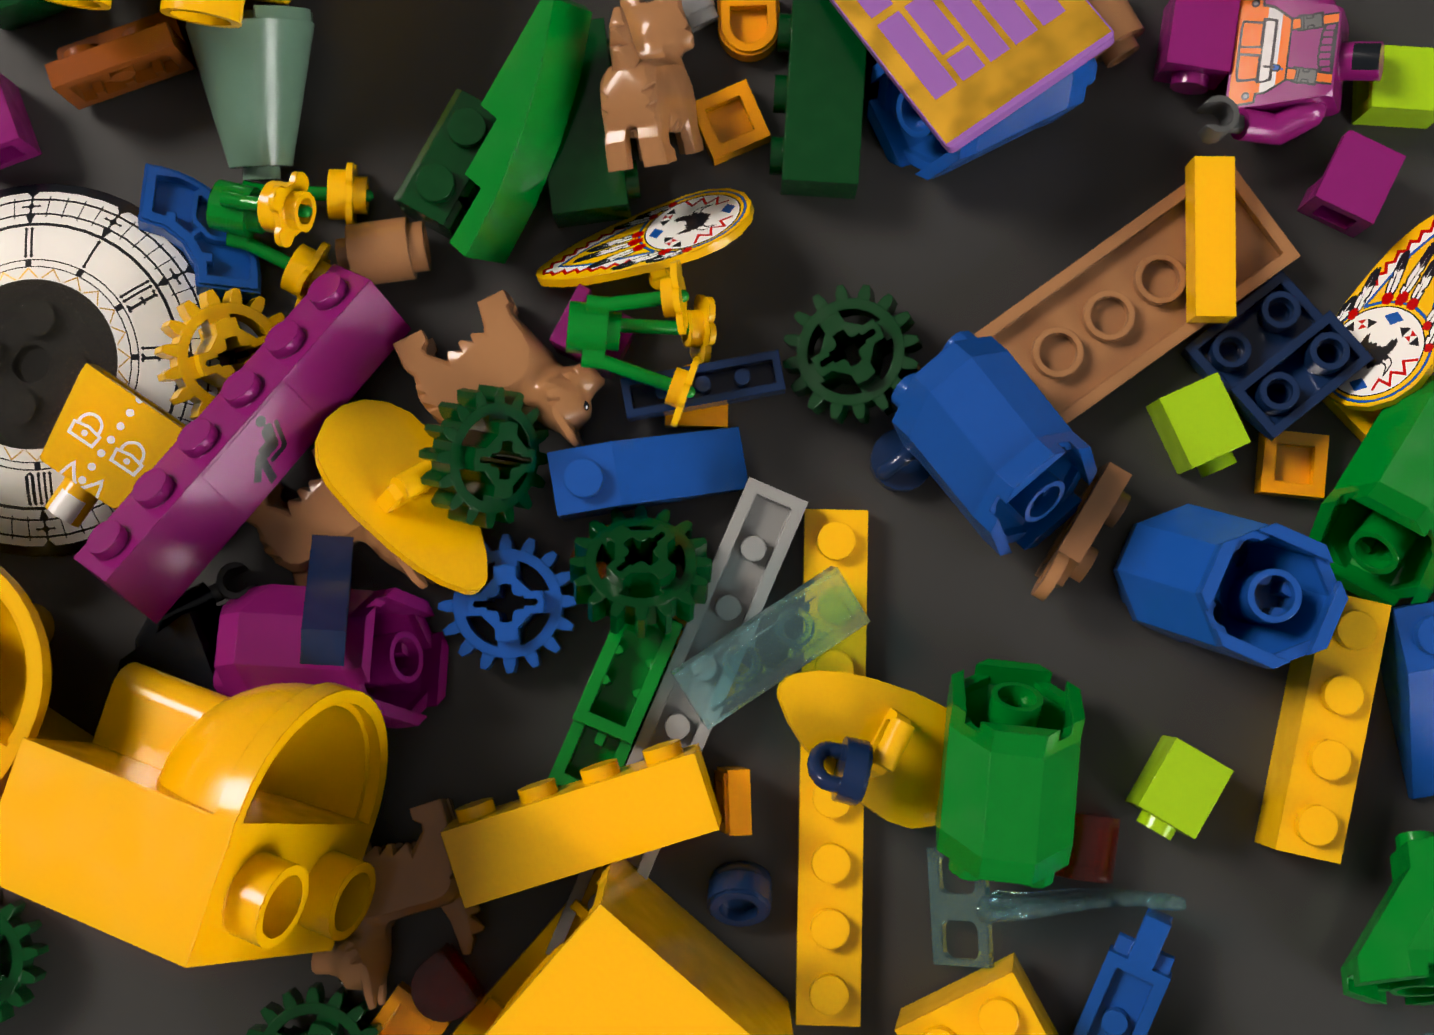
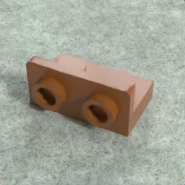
(120, 60)

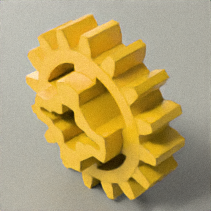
(218, 335)

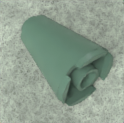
(256, 85)

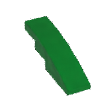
(531, 113)
(615, 700)

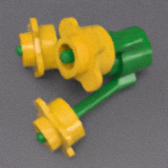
(286, 212)

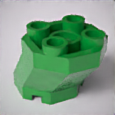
(1383, 507)
(1009, 774)
(1398, 940)

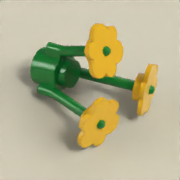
(597, 328)

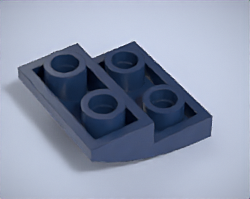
(1277, 356)

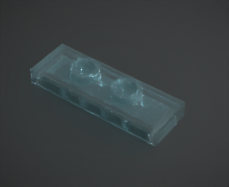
(770, 646)

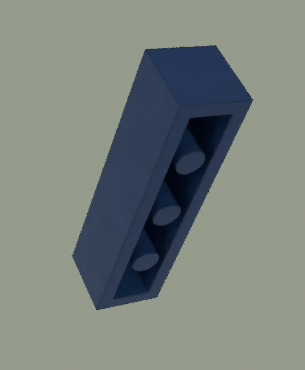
(714, 383)
(327, 601)

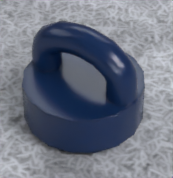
(894, 465)
(851, 769)
(740, 893)

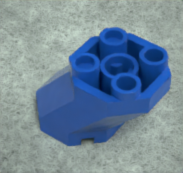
(910, 142)
(992, 442)
(1230, 585)

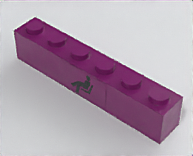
(243, 442)

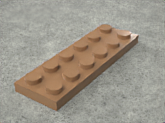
(1127, 302)

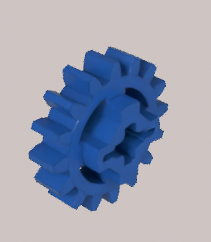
(511, 634)

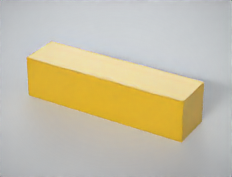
(1210, 239)

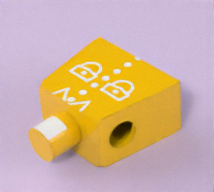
(104, 443)

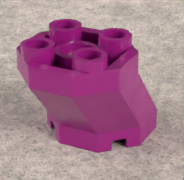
(386, 651)

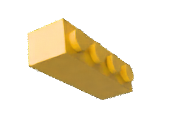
(1323, 737)
(582, 823)

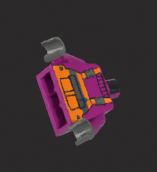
(1288, 70)

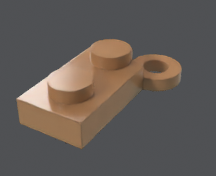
(1072, 550)

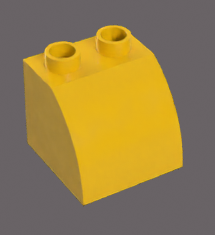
(629, 970)

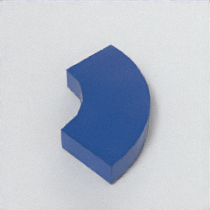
(176, 209)

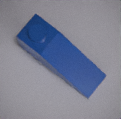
(646, 472)
(1409, 689)

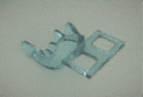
(1003, 906)

